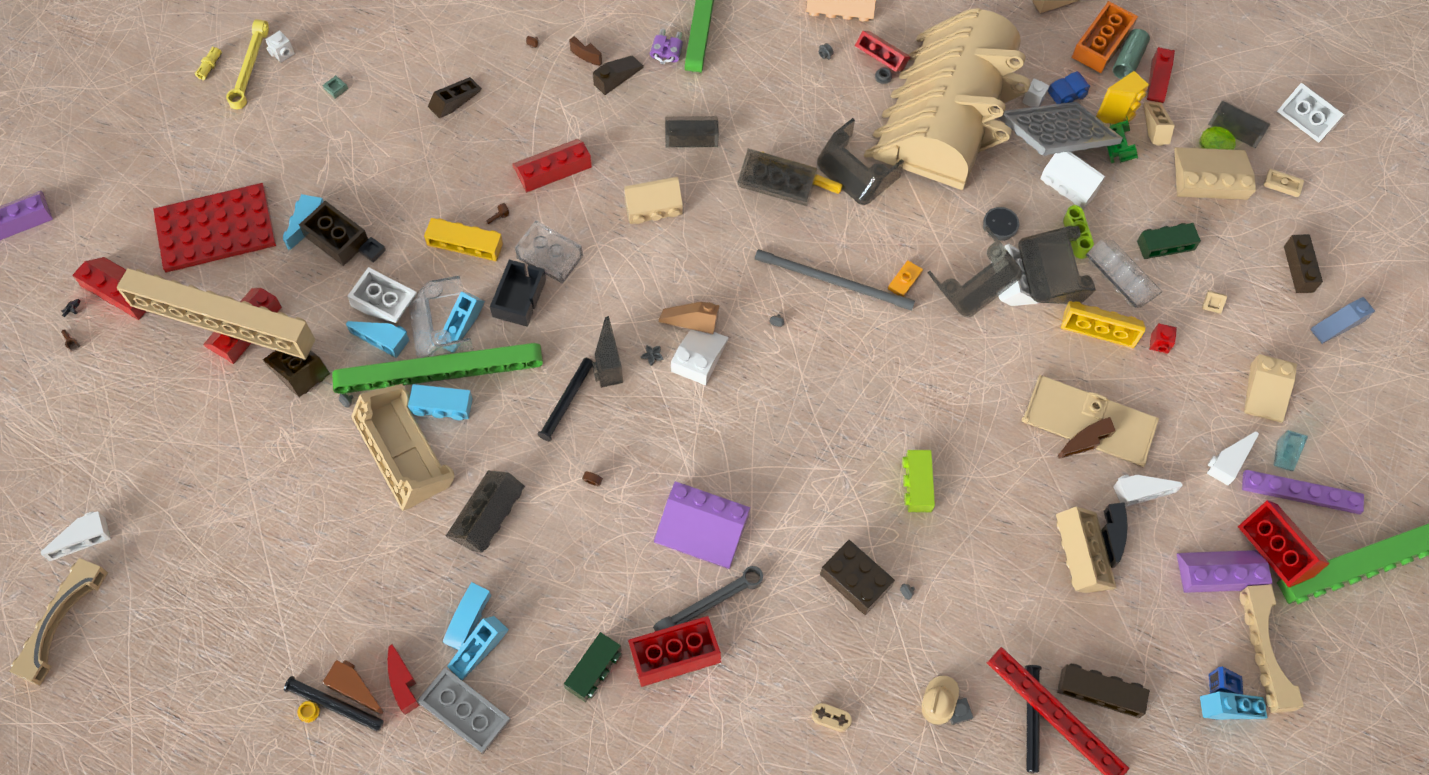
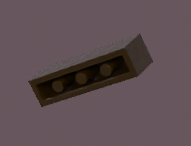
(1103, 690)

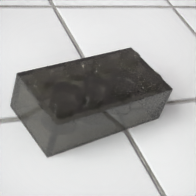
(777, 177)

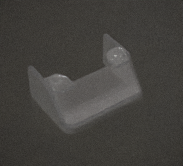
(426, 340)

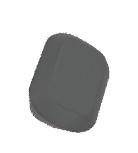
(777, 320)
(346, 400)
(907, 591)

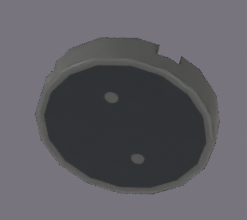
(1001, 222)

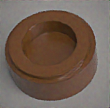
(592, 478)

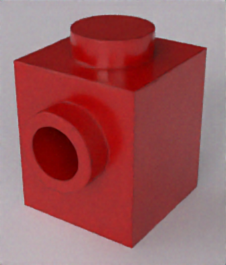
(1163, 338)

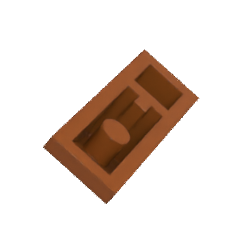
(347, 682)

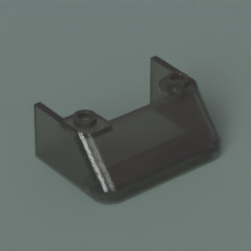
(857, 179)
(985, 285)

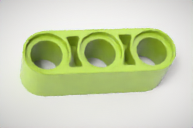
(1085, 239)

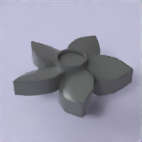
(652, 354)

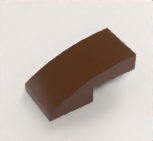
(588, 53)

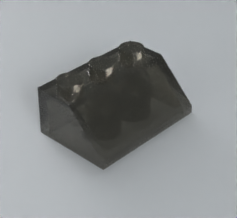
(1241, 123)
(691, 131)

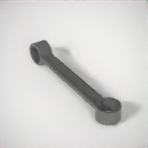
(711, 600)

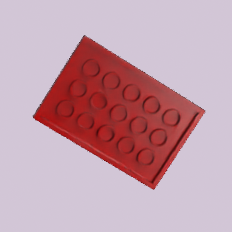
(214, 227)

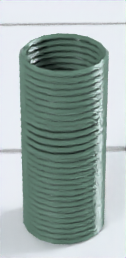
(1131, 53)

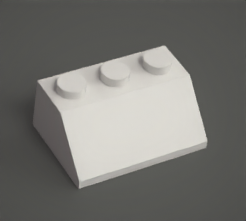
(1311, 112)
(1072, 178)
(1019, 292)

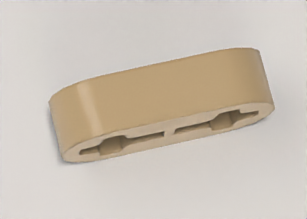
(832, 712)

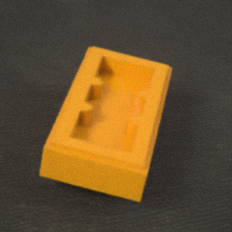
(905, 278)

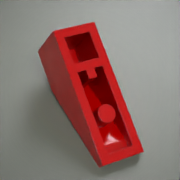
(1160, 74)

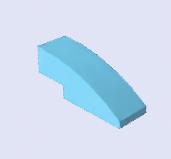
(466, 616)

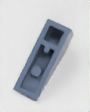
(1343, 320)

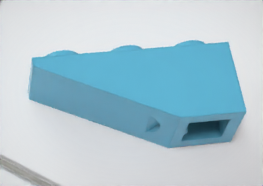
(303, 208)
(1232, 706)

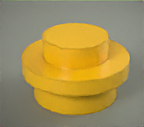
(308, 711)

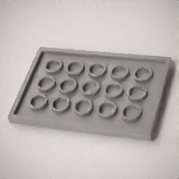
(1060, 128)

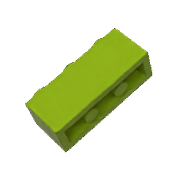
(918, 481)

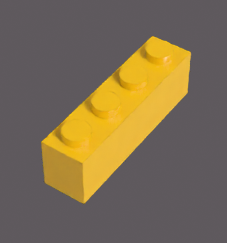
(463, 239)

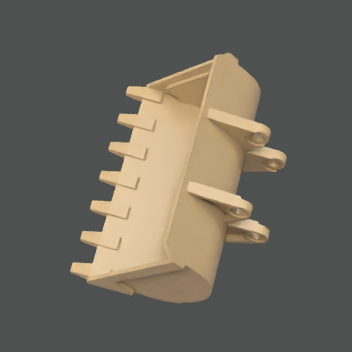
(953, 97)

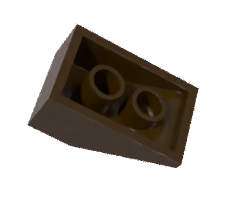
(297, 372)

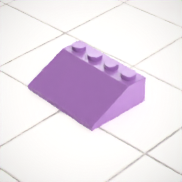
(702, 524)

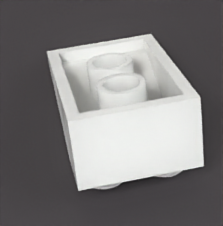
(380, 296)
(698, 355)

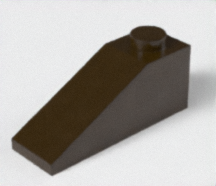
(615, 73)
(452, 97)

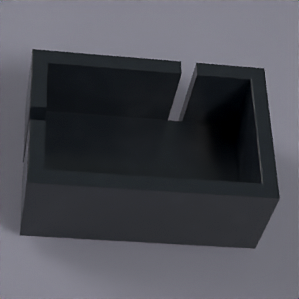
(518, 293)

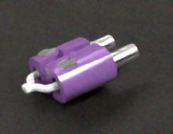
(666, 48)

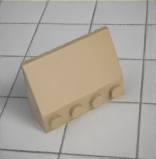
(1213, 173)

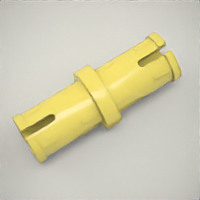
(208, 63)

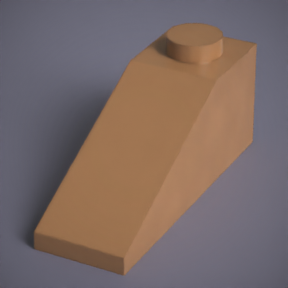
(694, 316)

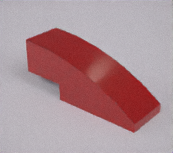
(401, 681)

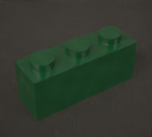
(1168, 240)
(593, 667)

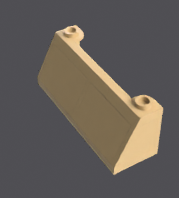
(400, 446)

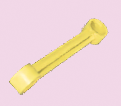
(260, 30)

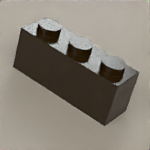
(1303, 263)

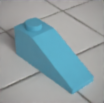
(463, 315)
(381, 335)
(477, 646)

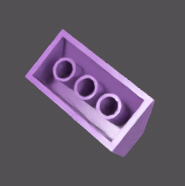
(23, 214)
(1222, 570)

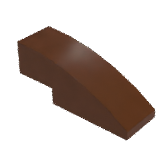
(1088, 438)

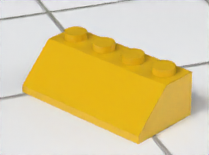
(1102, 324)

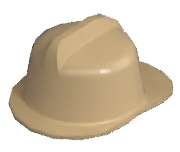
(940, 700)

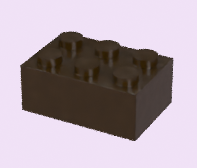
(333, 233)
(857, 577)

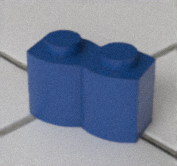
(1069, 88)

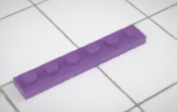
(1303, 492)

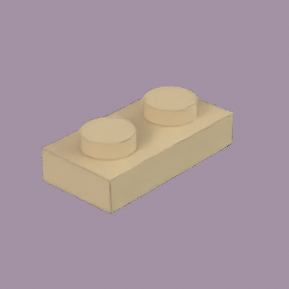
(1283, 182)

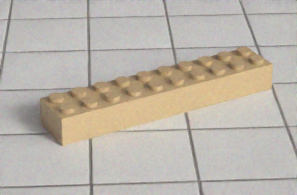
(217, 313)

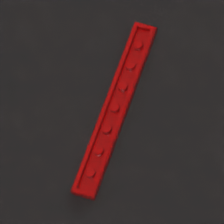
(1056, 714)

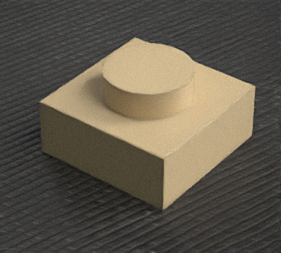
(1214, 301)

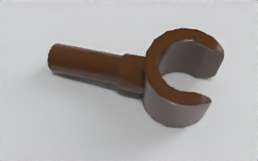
(503, 212)
(69, 341)

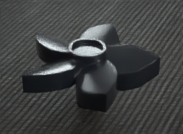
(71, 306)

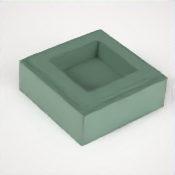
(335, 87)

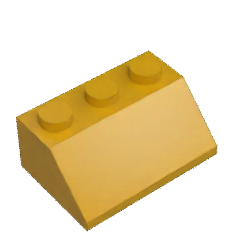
(1123, 99)

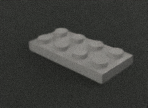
(464, 710)

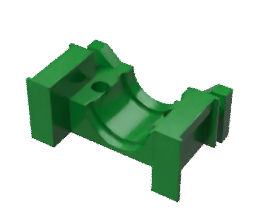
(1122, 150)

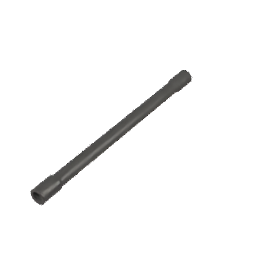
(898, 300)

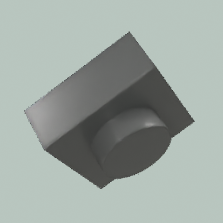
(962, 712)

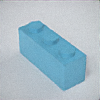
(440, 402)

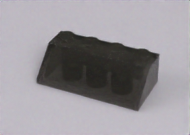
(486, 510)

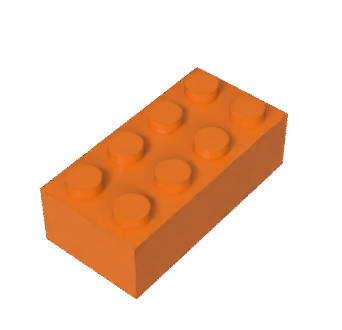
(1104, 37)

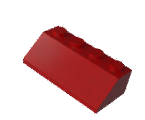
(553, 165)
(101, 278)
(230, 347)
(1283, 544)
(674, 651)

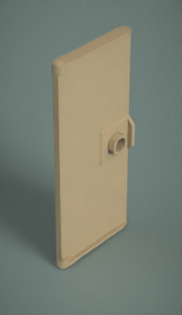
(1070, 410)

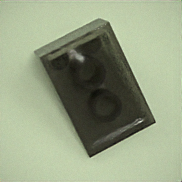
(607, 365)

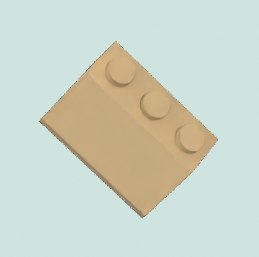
(653, 200)

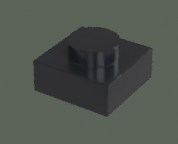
(372, 249)

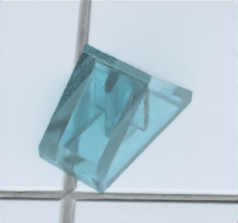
(1289, 449)

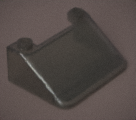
(1053, 268)

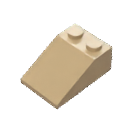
(1269, 387)

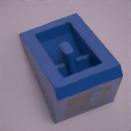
(1225, 681)

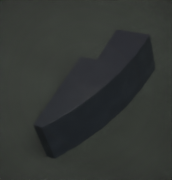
(1115, 532)

